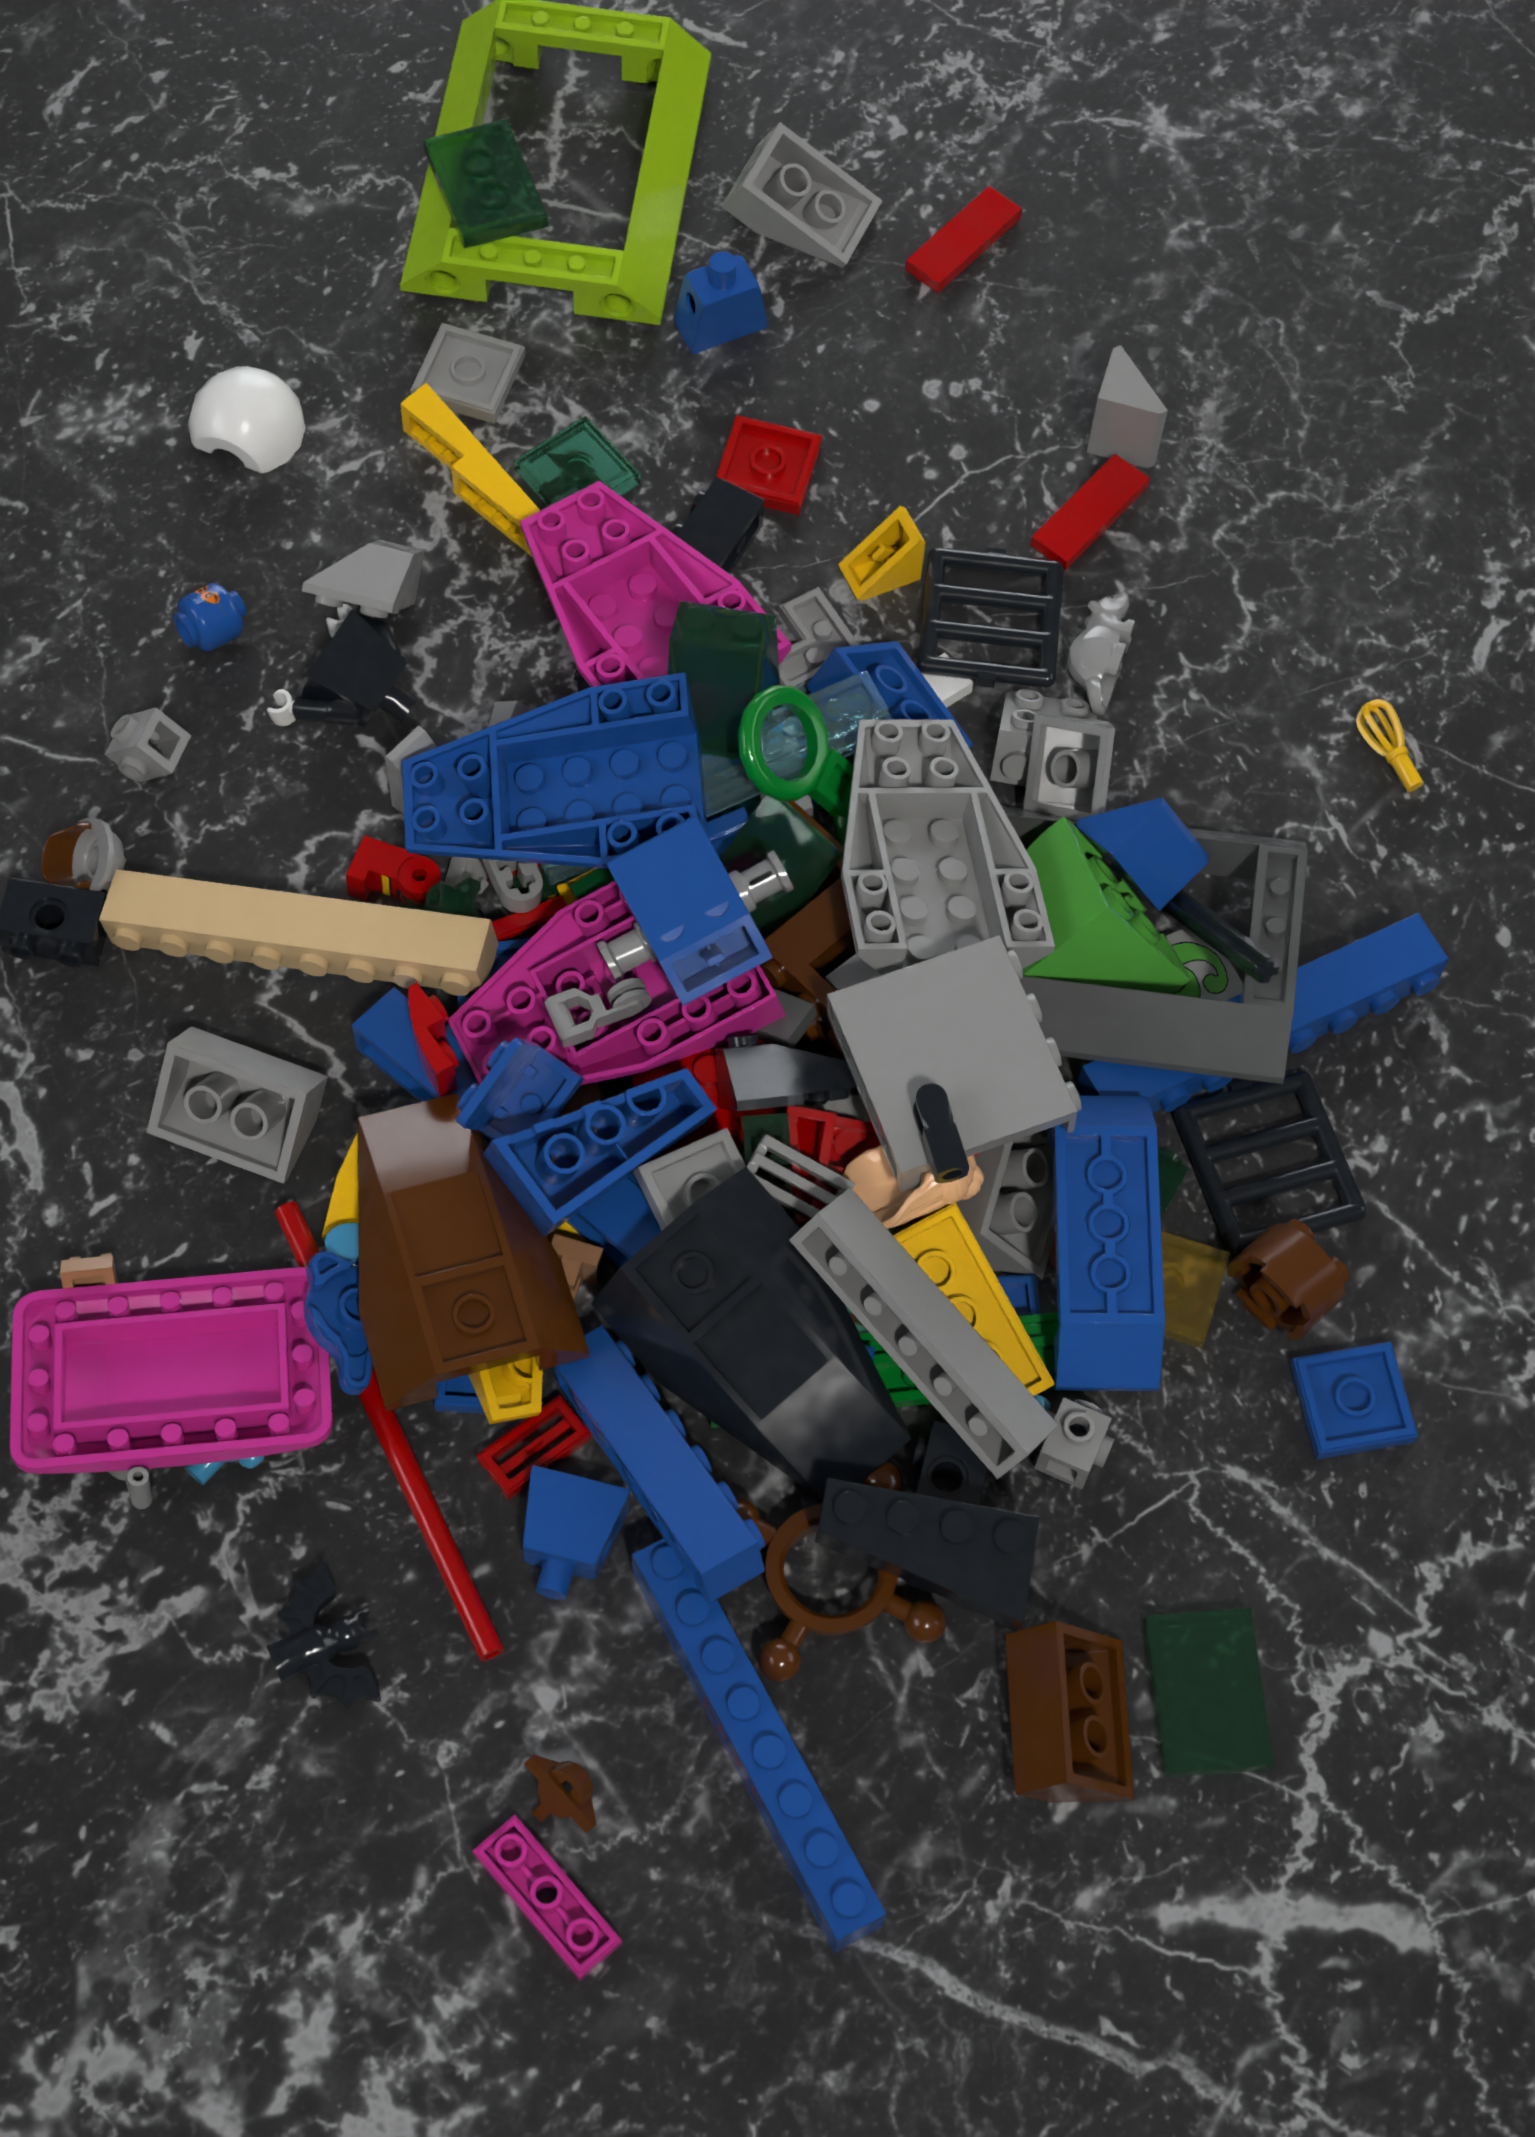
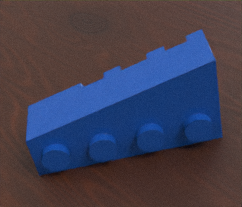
(584, 1154)

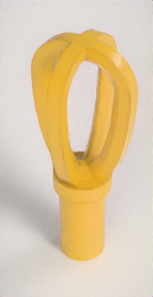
(1394, 754)

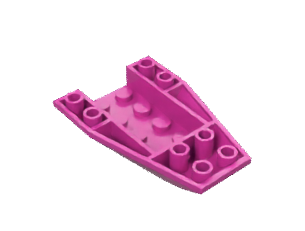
(621, 582)

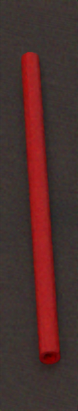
(409, 1475)

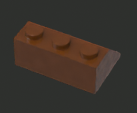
(1068, 1715)

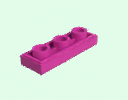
(567, 1923)

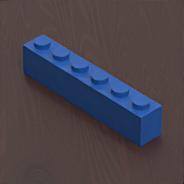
(661, 1468)

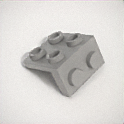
(1016, 730)

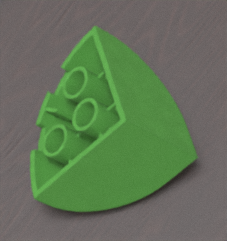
(1097, 920)

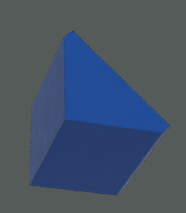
(1147, 848)

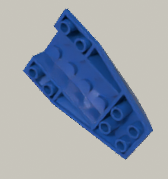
(562, 779)

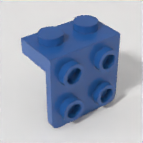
(519, 1090)

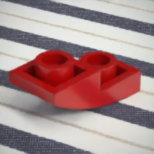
(430, 1038)

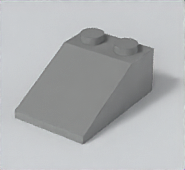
(801, 198)

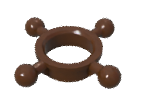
(780, 1657)

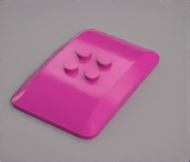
(166, 1373)

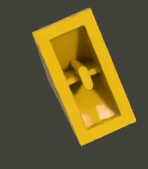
(886, 557)

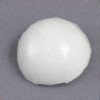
(249, 416)

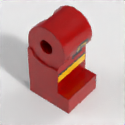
(390, 872)

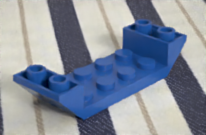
(1108, 1248)

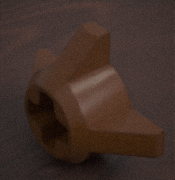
(556, 1798)

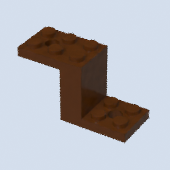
(813, 947)

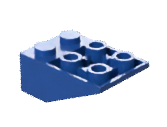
(689, 910)

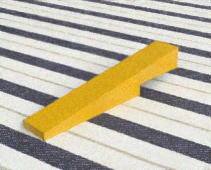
(475, 473)

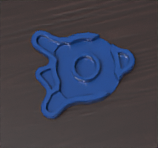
(334, 1318)

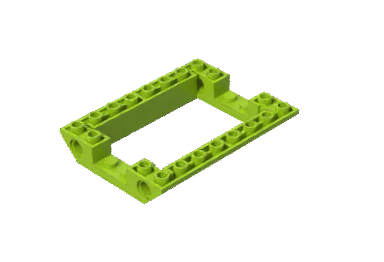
(603, 280)

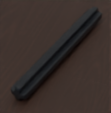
(1222, 937)

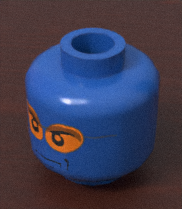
(209, 617)

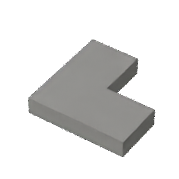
(817, 633)

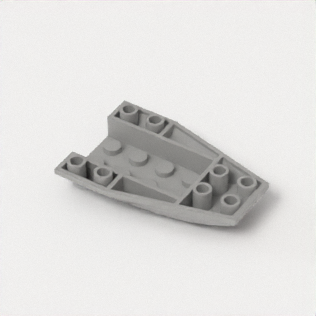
(933, 852)

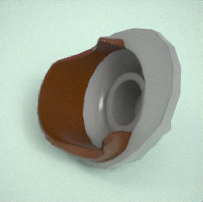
(83, 856)

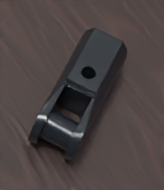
(939, 1134)

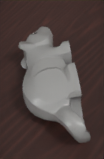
(1099, 649)

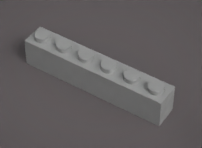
(924, 1333)

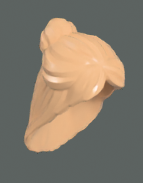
(881, 1194)

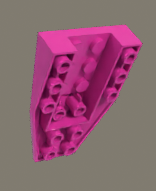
(567, 957)

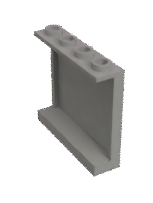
(955, 1026)

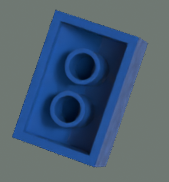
(893, 674)

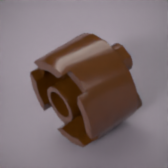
(1288, 1279)

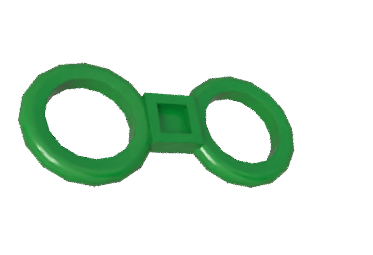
(825, 772)

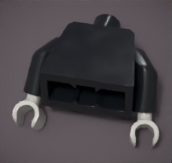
(349, 677)

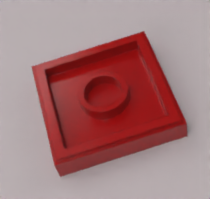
(770, 462)

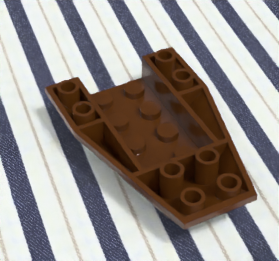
(450, 1259)

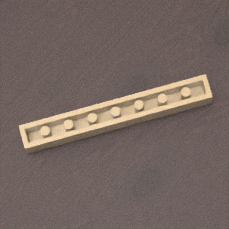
(299, 932)

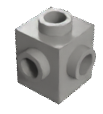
(146, 745)
(1075, 1442)

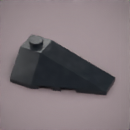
(777, 1076)

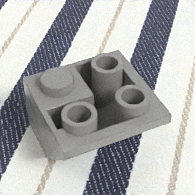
(376, 577)

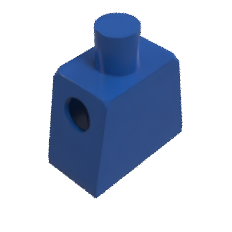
(719, 303)
(570, 1527)

